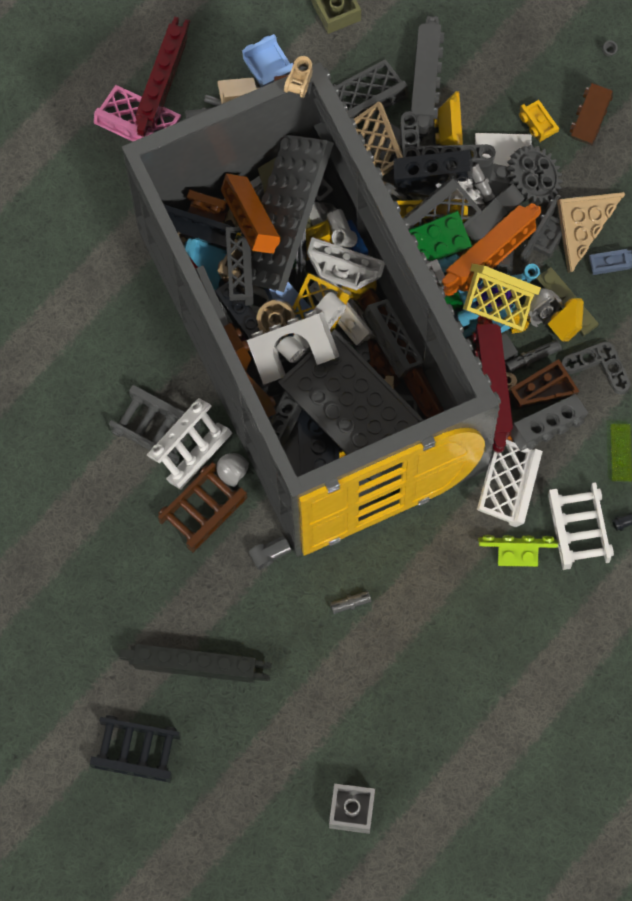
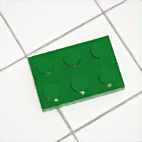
(442, 236)

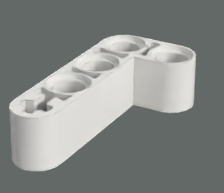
(297, 347)

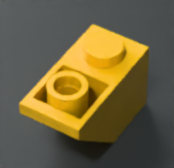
(569, 320)

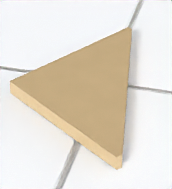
(582, 221)

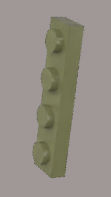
(551, 281)

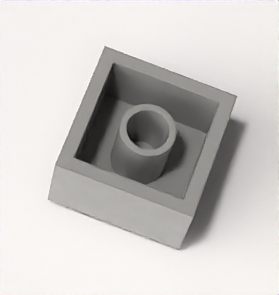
(352, 808)

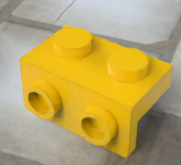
(539, 121)

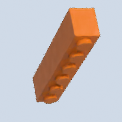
(250, 214)

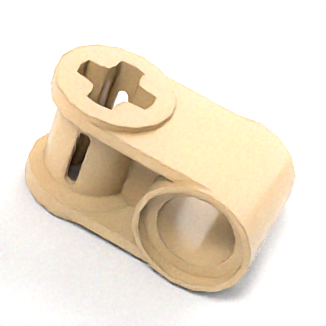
(299, 80)

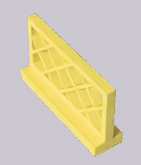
(501, 280)

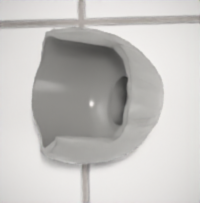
(231, 468)

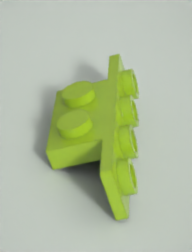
(518, 550)

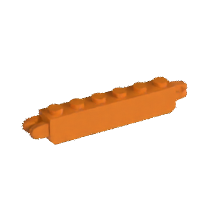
(492, 247)

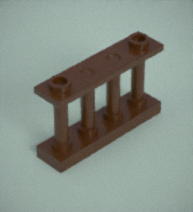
(208, 526)

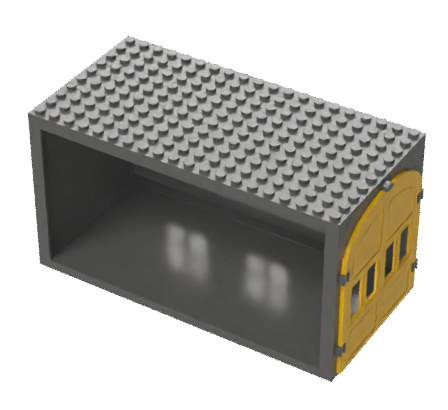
(435, 453)

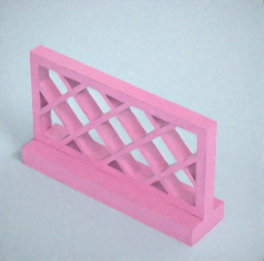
(127, 129)

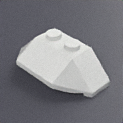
(343, 265)

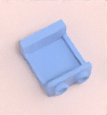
(266, 60)

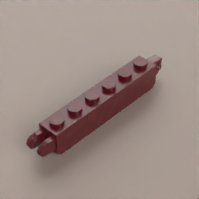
(161, 76)
(491, 354)

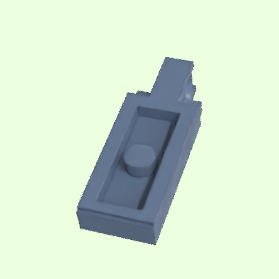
(610, 261)

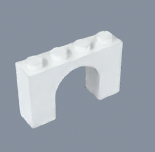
(312, 328)

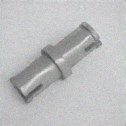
(482, 184)

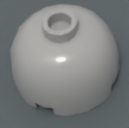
(545, 305)

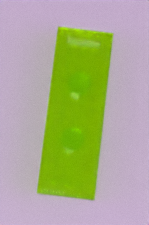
(621, 452)

